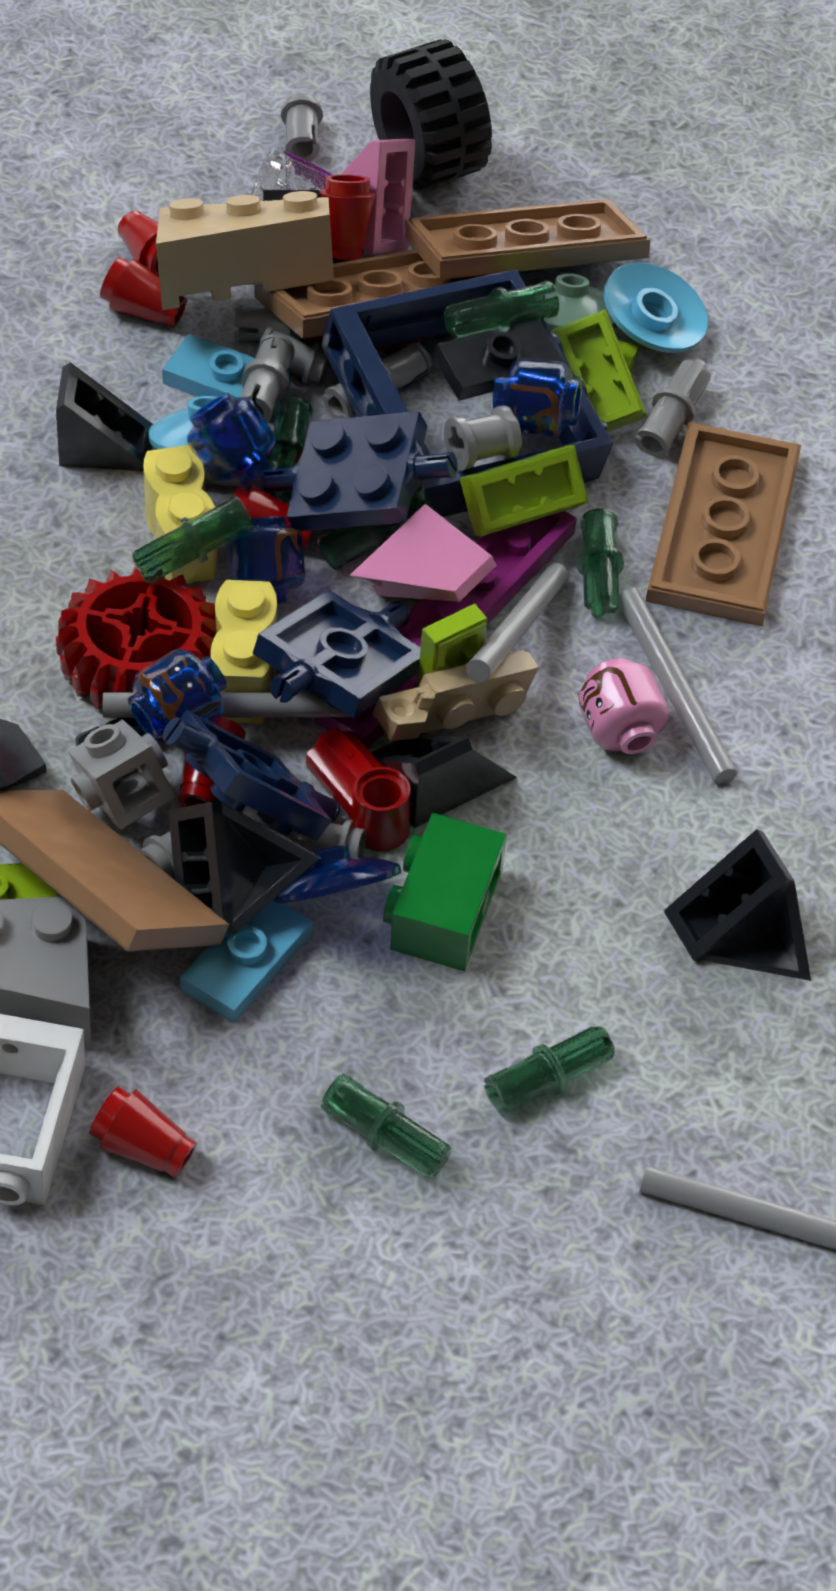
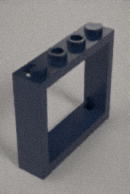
(361, 327)

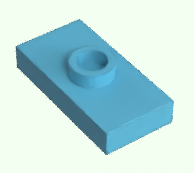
(206, 368)
(245, 962)

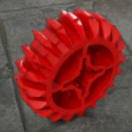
(126, 627)

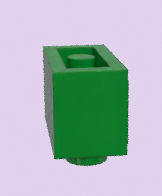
(445, 891)

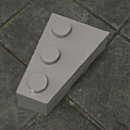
(45, 962)

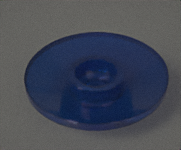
(337, 873)

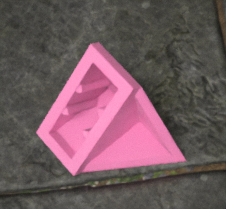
(391, 178)
(426, 561)

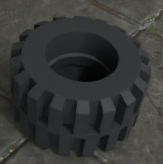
(440, 104)

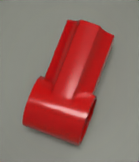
(368, 792)

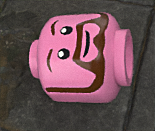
(623, 705)

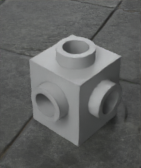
(120, 773)

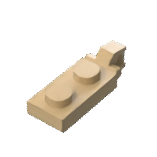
(452, 698)

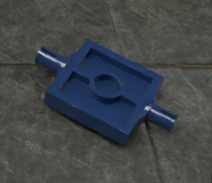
(358, 471)
(339, 653)
(251, 777)

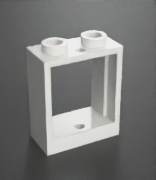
(49, 1055)

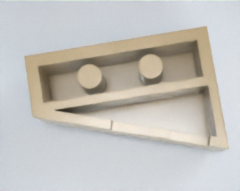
(243, 244)

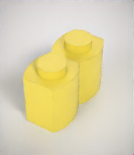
(177, 491)
(240, 615)

